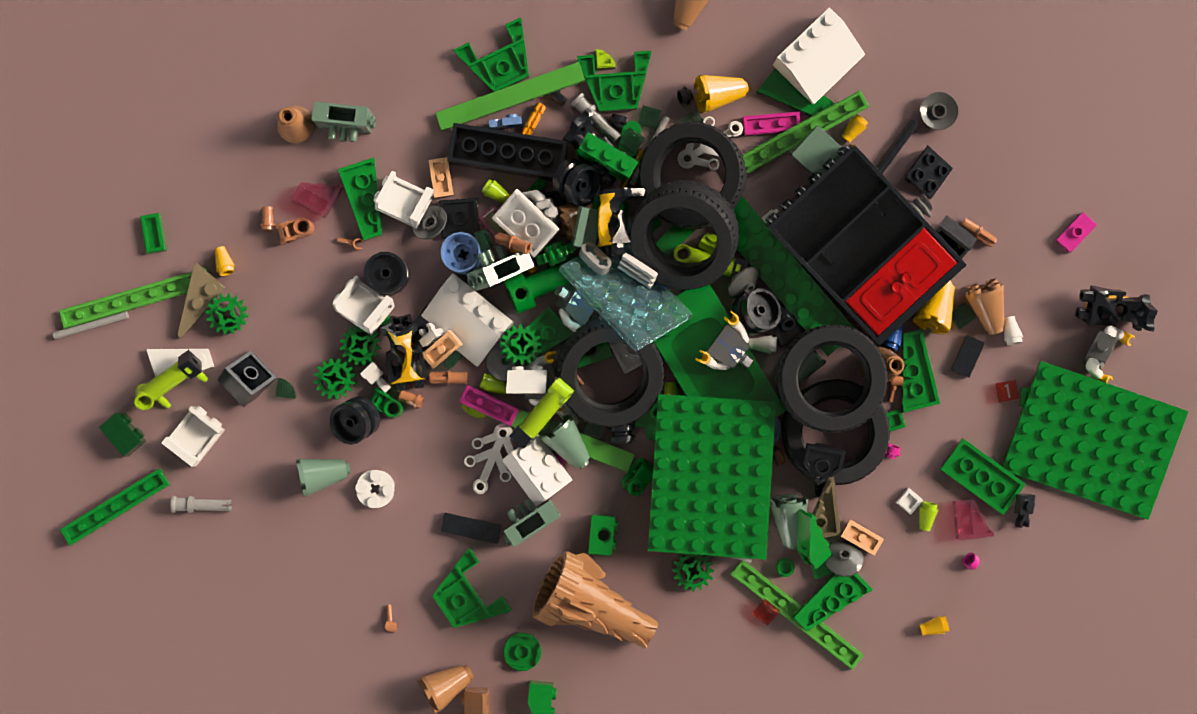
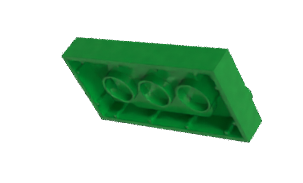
(696, 379)

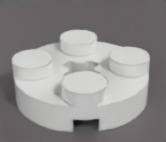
(364, 488)

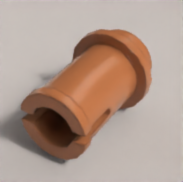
(267, 219)
(411, 399)

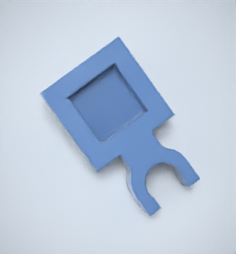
(509, 122)

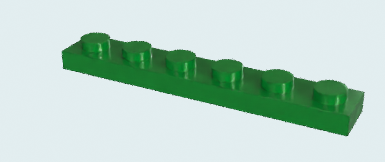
(115, 507)

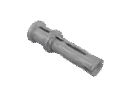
(581, 104)
(191, 504)

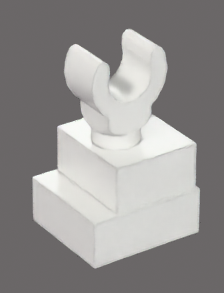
(373, 374)

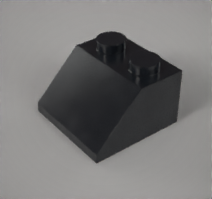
(955, 236)
(246, 378)

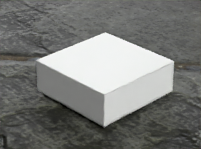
(909, 501)

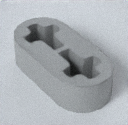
(595, 258)

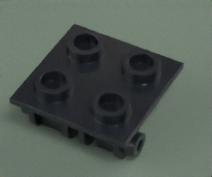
(928, 172)

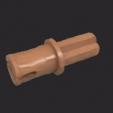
(978, 232)
(513, 243)
(448, 377)

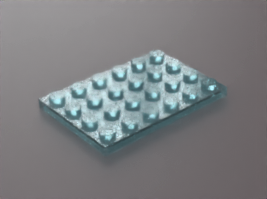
(626, 304)

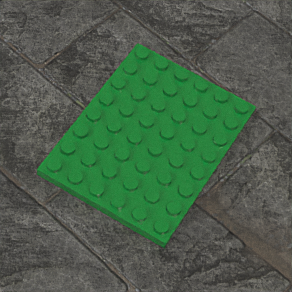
(1094, 440)
(712, 476)

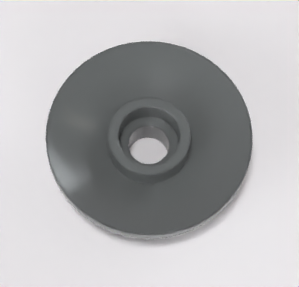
(947, 107)
(431, 223)
(744, 282)
(495, 365)
(844, 565)

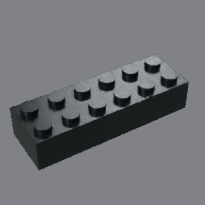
(505, 151)

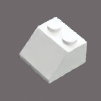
(527, 381)

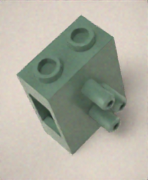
(343, 118)
(815, 150)
(498, 270)
(531, 522)

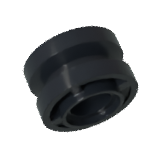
(622, 434)

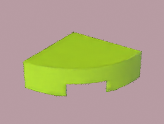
(604, 60)
(473, 412)

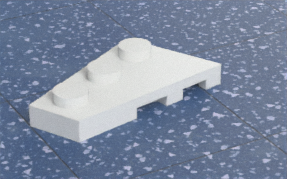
(164, 358)

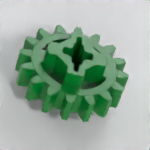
(555, 253)
(221, 309)
(528, 342)
(349, 351)
(336, 370)
(701, 573)

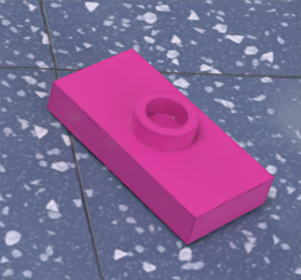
(1076, 232)

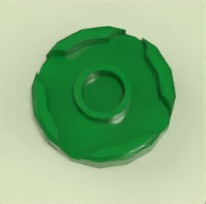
(522, 651)

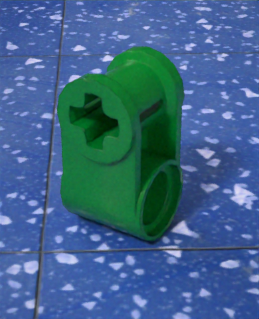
(384, 401)
(639, 476)

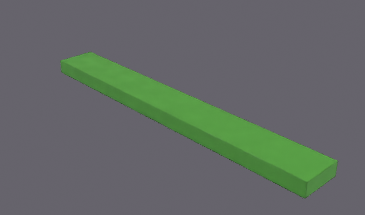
(511, 96)
(792, 137)
(126, 300)
(597, 449)
(788, 607)

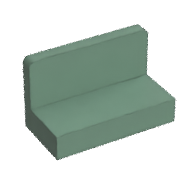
(586, 226)

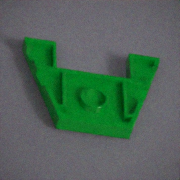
(503, 66)
(616, 90)
(460, 600)

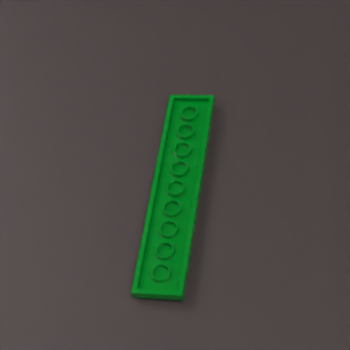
(785, 274)

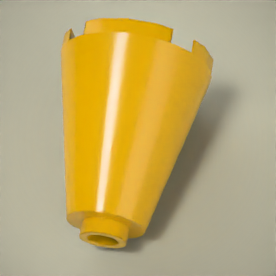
(717, 91)
(937, 312)

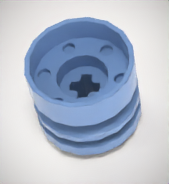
(453, 250)

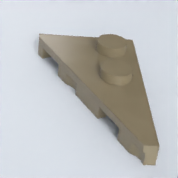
(200, 293)
(827, 510)

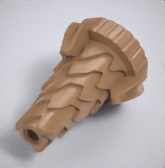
(576, 597)

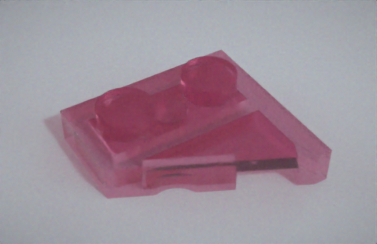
(317, 197)
(969, 521)

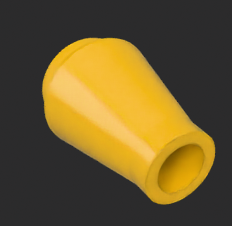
(854, 128)
(224, 264)
(935, 626)

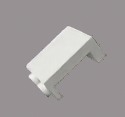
(403, 200)
(362, 305)
(194, 436)

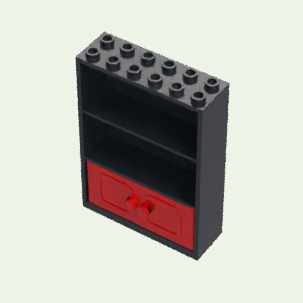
(864, 243)

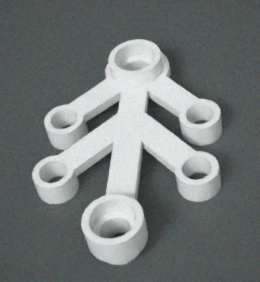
(694, 154)
(492, 455)

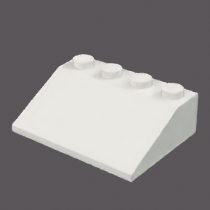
(819, 56)
(469, 317)

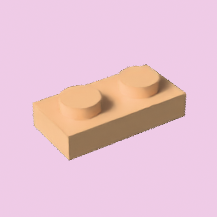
(441, 177)
(442, 349)
(861, 537)

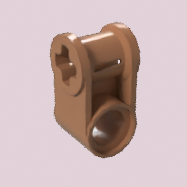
(290, 230)

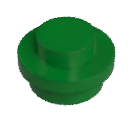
(784, 567)

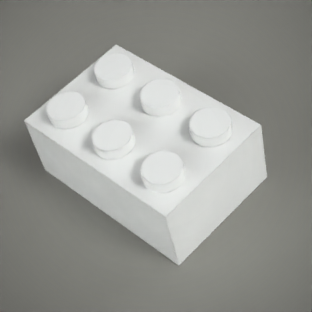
(537, 471)

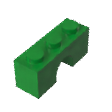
(599, 151)

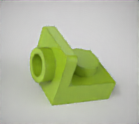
(708, 242)

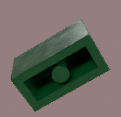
(122, 433)

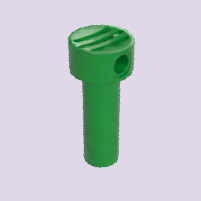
(534, 286)

